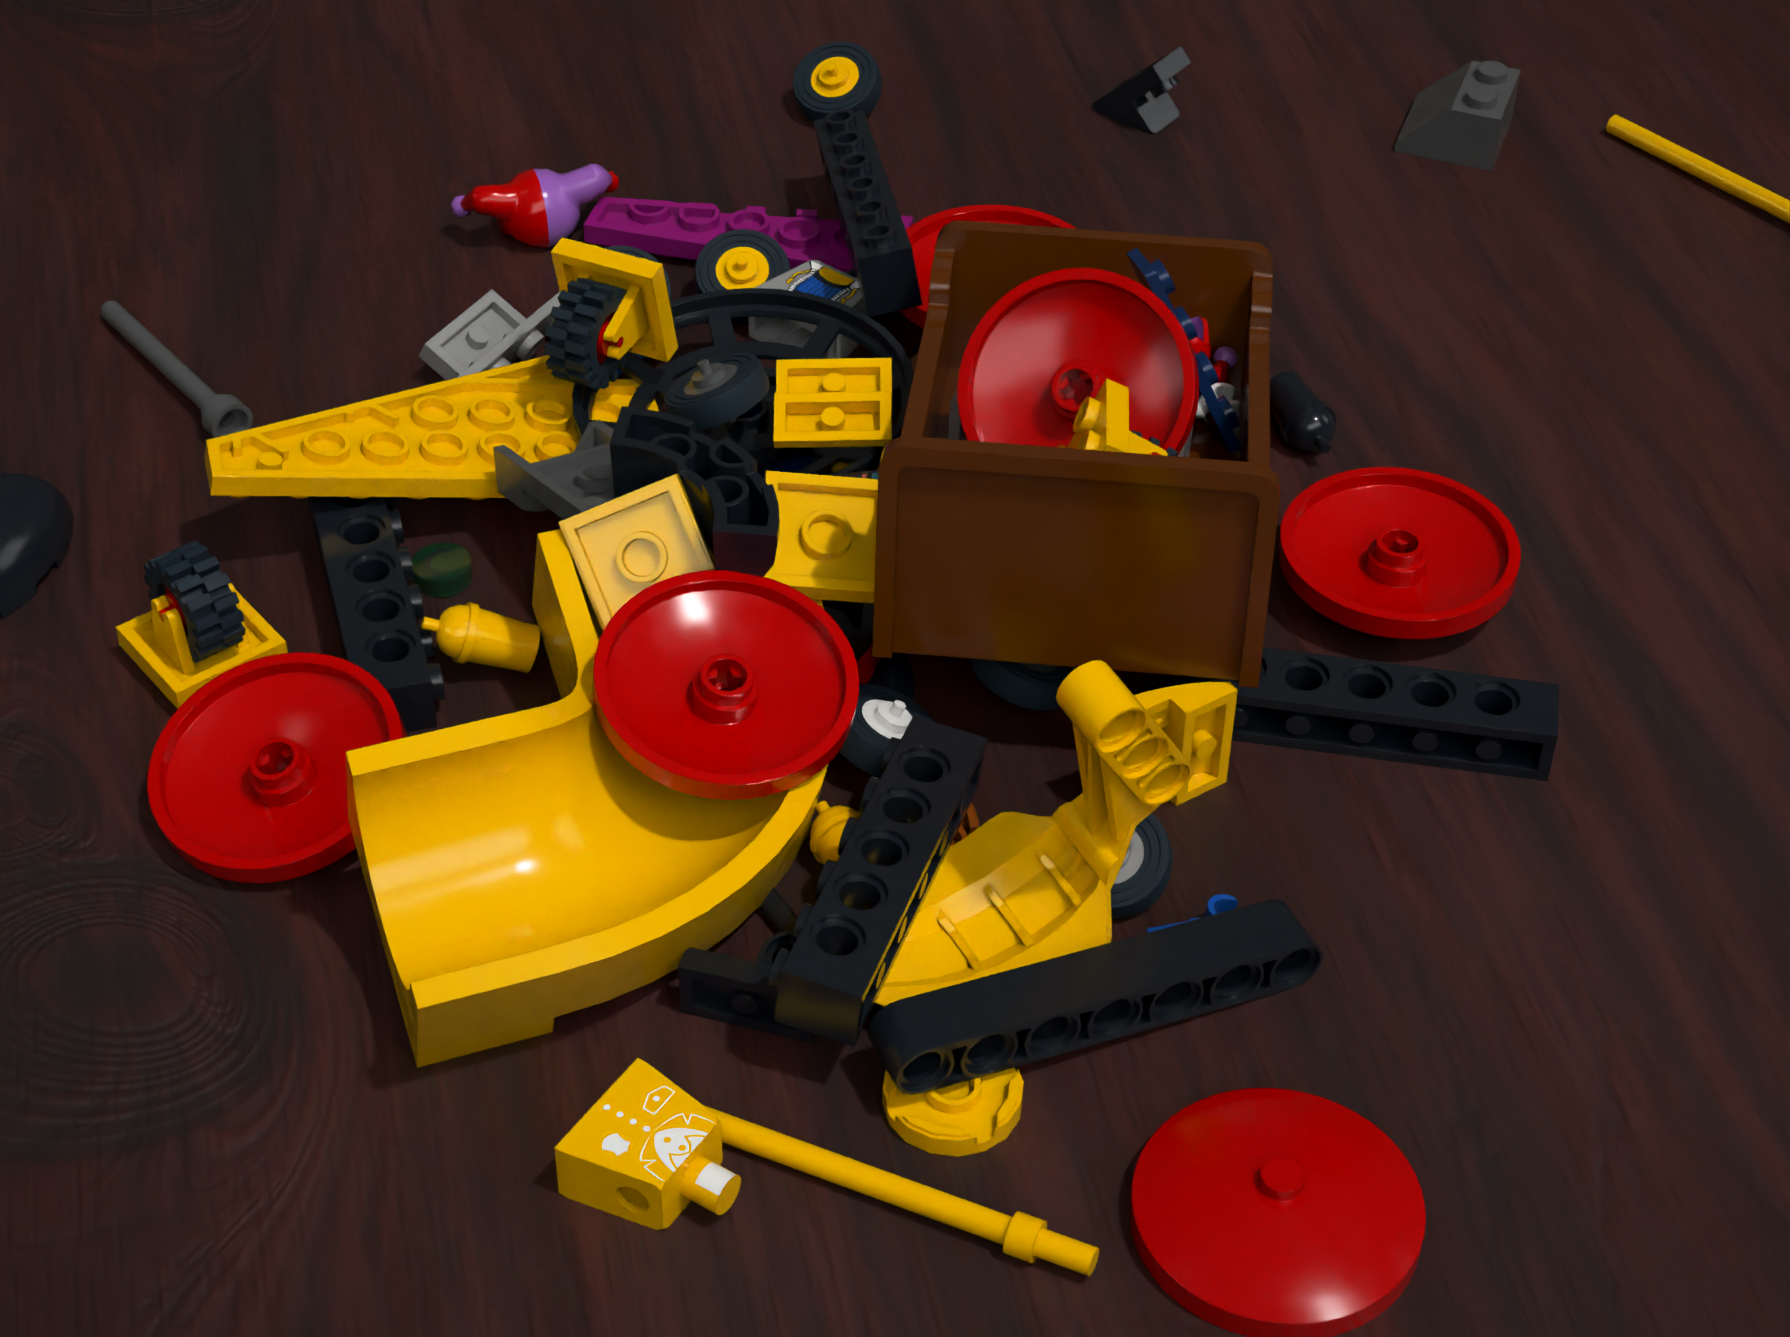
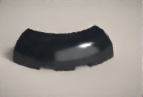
(719, 477)
(33, 536)

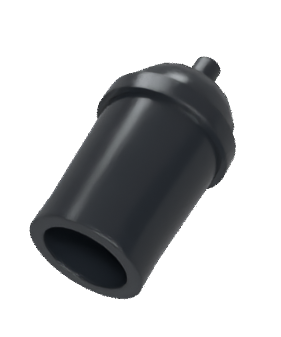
(1300, 414)

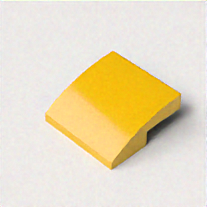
(833, 403)
(1200, 726)

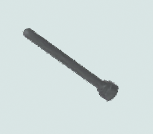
(220, 412)

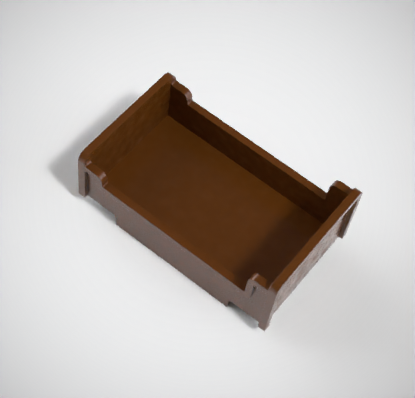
(1079, 547)

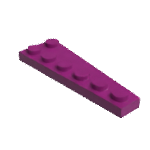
(685, 229)

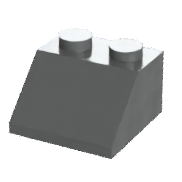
(1462, 116)

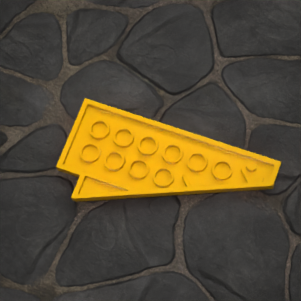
(412, 441)

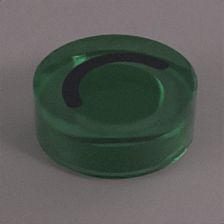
(442, 569)

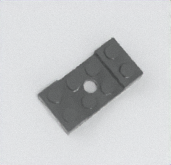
(561, 483)

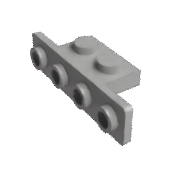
(487, 337)

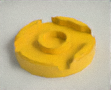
(957, 1117)

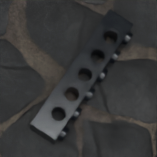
(867, 213)
(375, 605)
(1398, 713)
(878, 883)

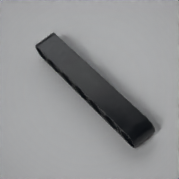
(1092, 996)

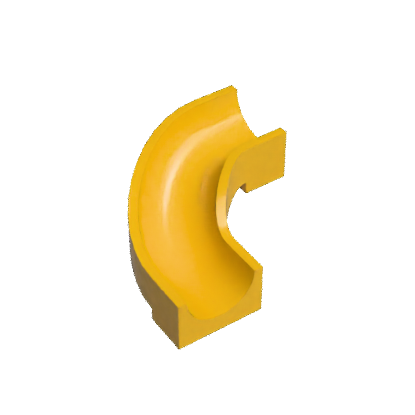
(539, 866)

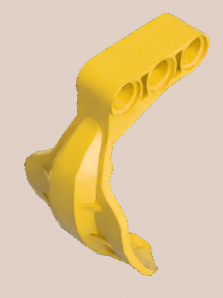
(1044, 883)

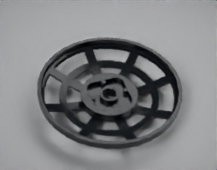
(757, 432)

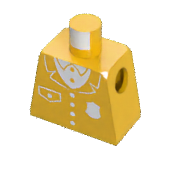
(646, 1152)

